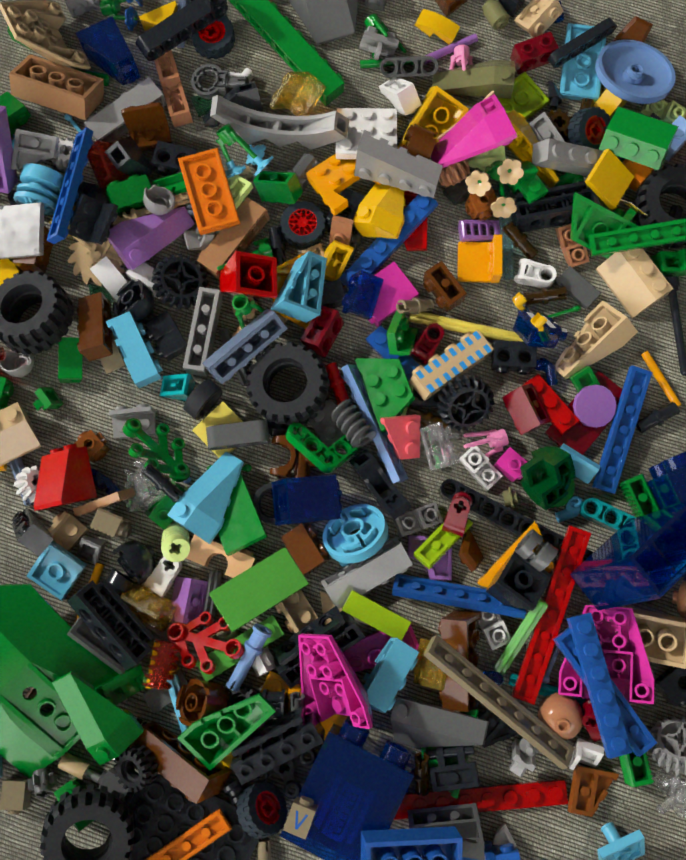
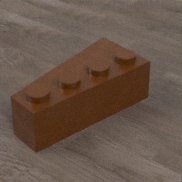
(459, 631)

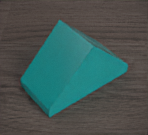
(177, 386)

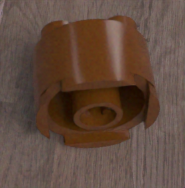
(420, 140)
(200, 699)

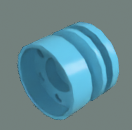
(39, 185)

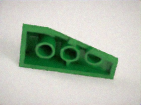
(99, 722)
(221, 732)

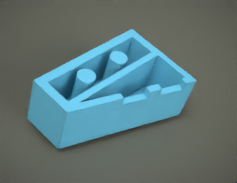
(303, 288)
(135, 349)
(389, 674)

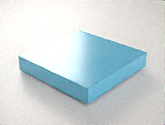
(56, 570)

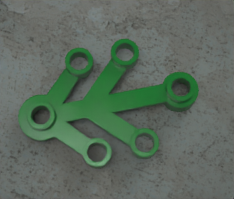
(175, 467)

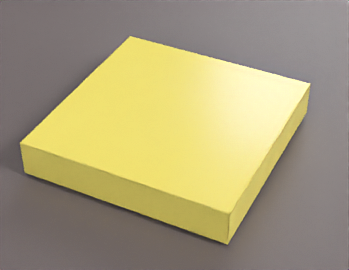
(220, 415)

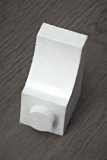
(401, 95)

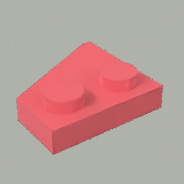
(404, 435)

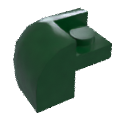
(547, 476)

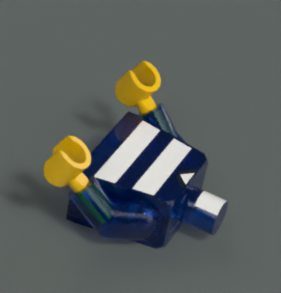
(535, 328)

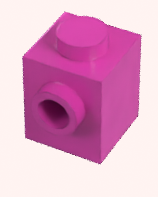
(510, 464)

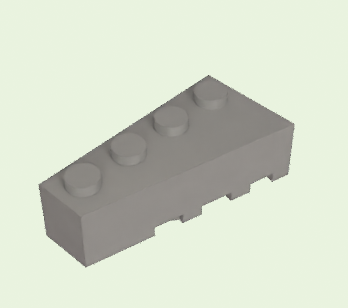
(396, 166)

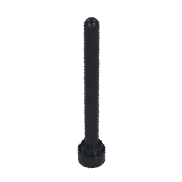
(677, 325)

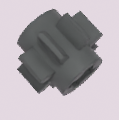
(42, 783)

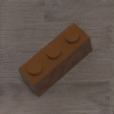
(94, 334)

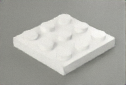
(375, 120)

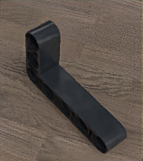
(180, 27)

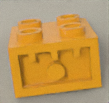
(480, 261)

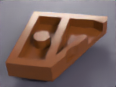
(589, 789)

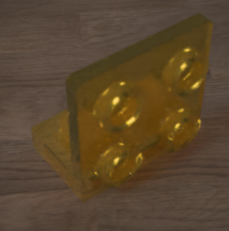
(298, 93)
(149, 607)
(426, 672)

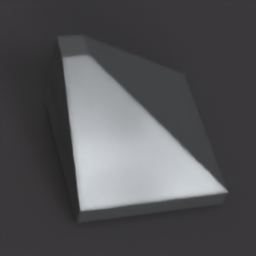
(91, 548)

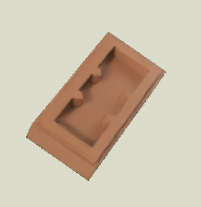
(341, 230)

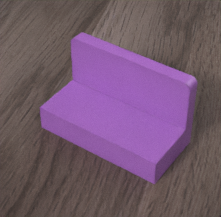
(189, 598)

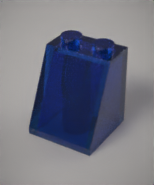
(109, 51)
(306, 499)

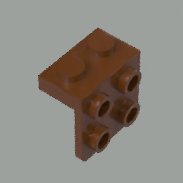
(147, 125)

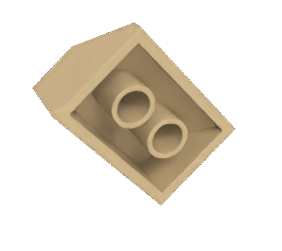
(634, 280)
(16, 434)
(662, 637)

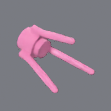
(461, 57)
(495, 439)

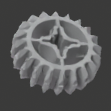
(666, 751)

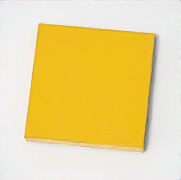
(609, 179)

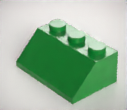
(638, 138)

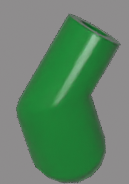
(569, 178)

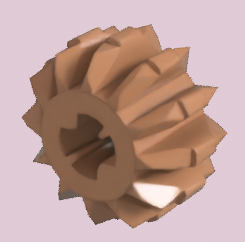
(454, 173)

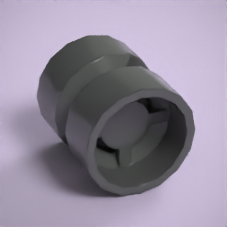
(541, 556)

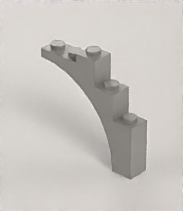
(281, 130)

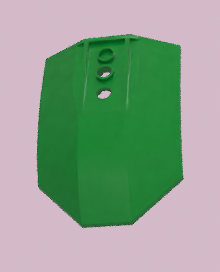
(34, 655)

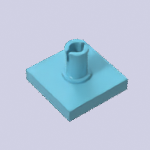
(625, 848)

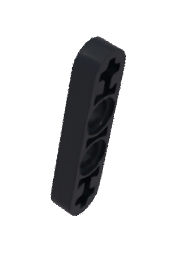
(582, 42)

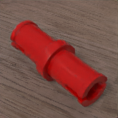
(337, 382)

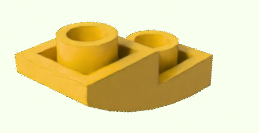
(432, 22)

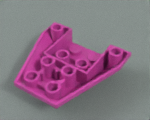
(477, 132)
(623, 656)
(330, 682)

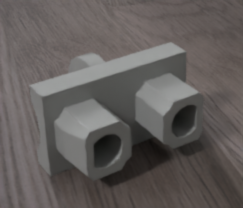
(379, 43)
(522, 757)

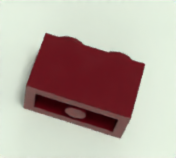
(526, 409)

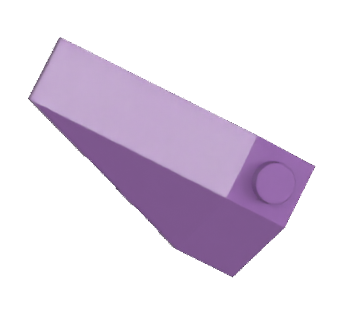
(145, 236)

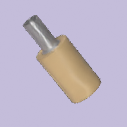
(77, 767)

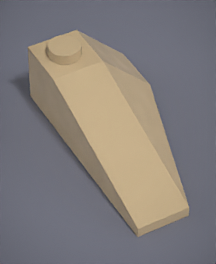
(601, 335)

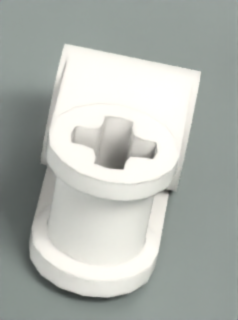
(534, 273)
(162, 578)

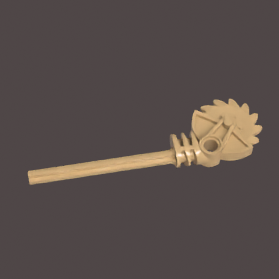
(88, 255)

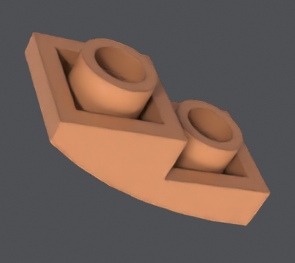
(574, 253)

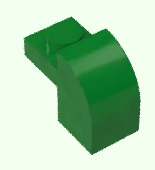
(529, 184)

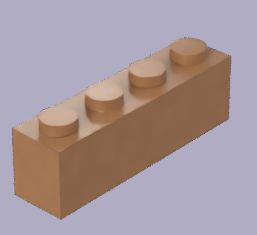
(236, 238)

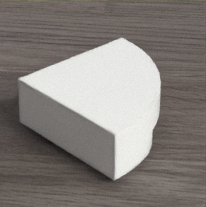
(503, 836)

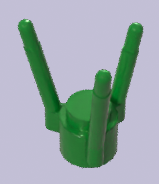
(374, 21)

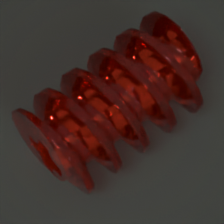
(162, 665)

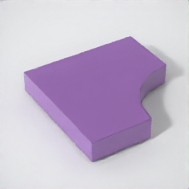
(442, 569)

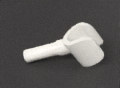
(246, 72)

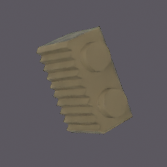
(111, 524)

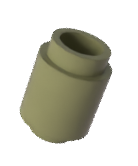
(495, 14)

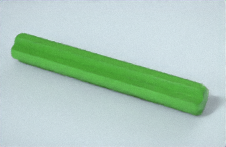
(520, 637)

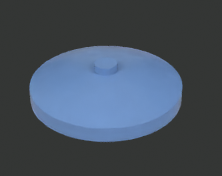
(635, 71)

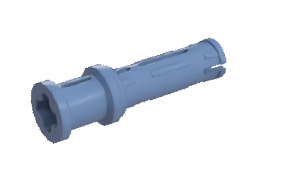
(253, 648)

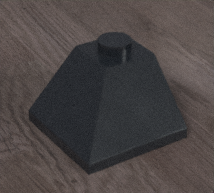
(518, 583)

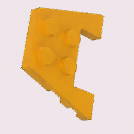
(331, 178)

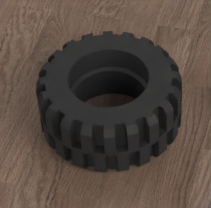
(662, 181)
(49, 322)
(276, 360)
(88, 805)

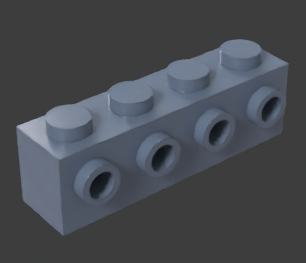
(245, 346)

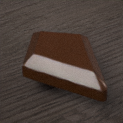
(635, 30)
(470, 552)

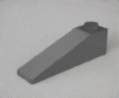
(430, 725)

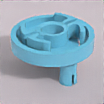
(358, 546)

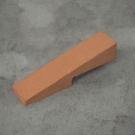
(173, 90)

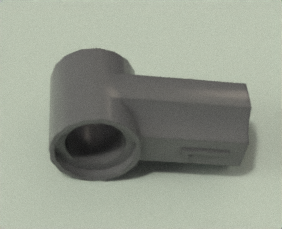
(305, 164)

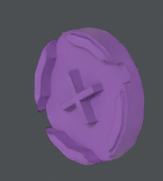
(594, 406)

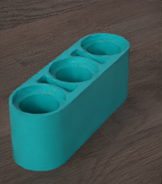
(599, 515)

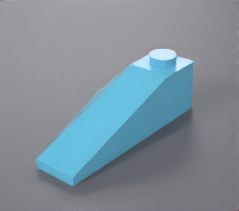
(205, 502)

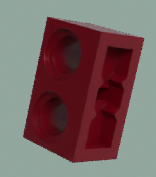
(533, 52)
(322, 331)

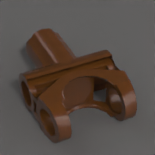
(297, 459)

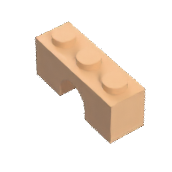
(202, 552)

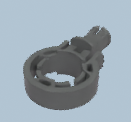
(222, 85)

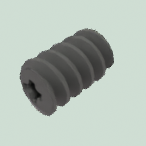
(351, 426)

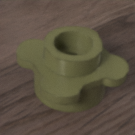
(510, 498)

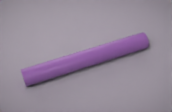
(450, 48)

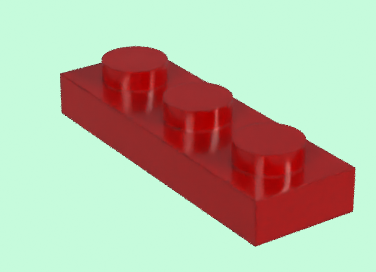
(558, 412)

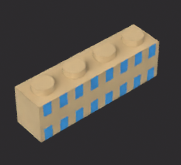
(451, 364)

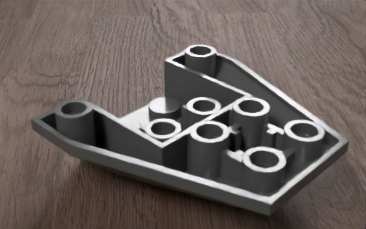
(327, 18)

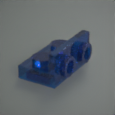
(362, 294)

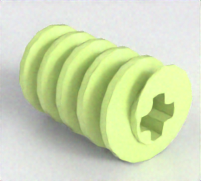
(175, 543)

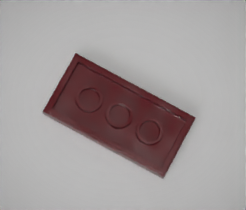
(582, 436)

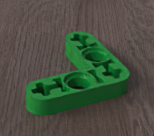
(329, 454)

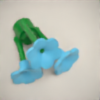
(255, 154)

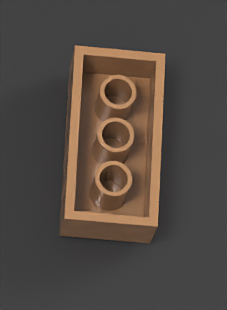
(57, 87)

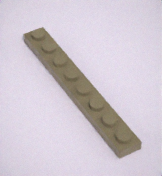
(499, 702)

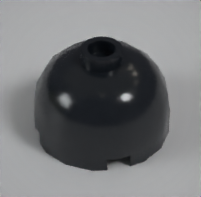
(134, 298)
(136, 560)

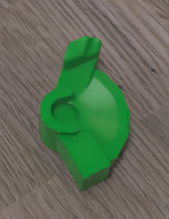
(264, 248)

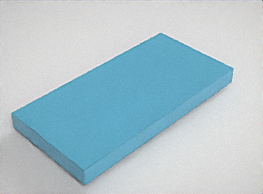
(579, 73)

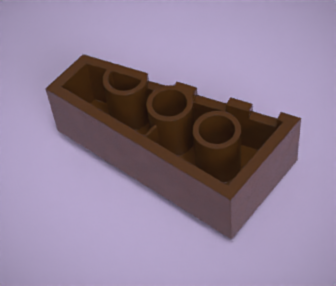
(178, 767)

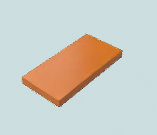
(209, 191)

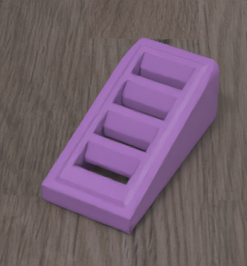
(463, 225)

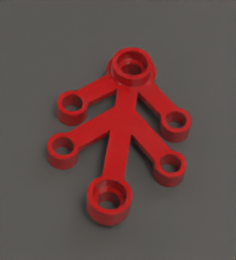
(202, 640)

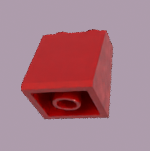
(250, 275)
(64, 478)

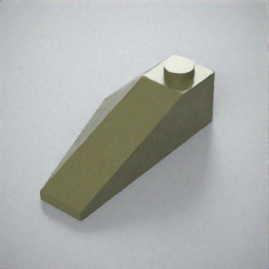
(478, 79)

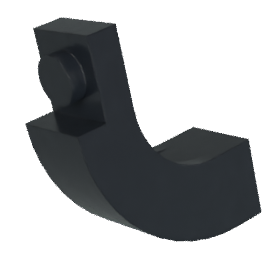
(379, 485)

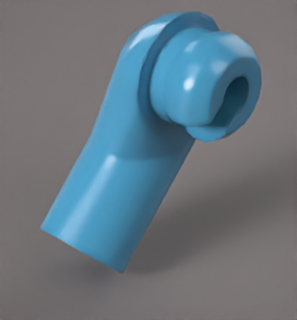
(572, 509)

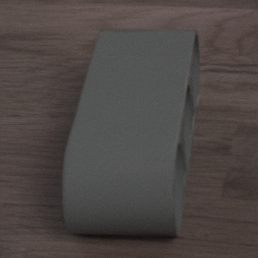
(418, 69)
(237, 435)

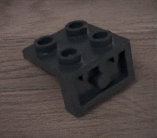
(92, 220)

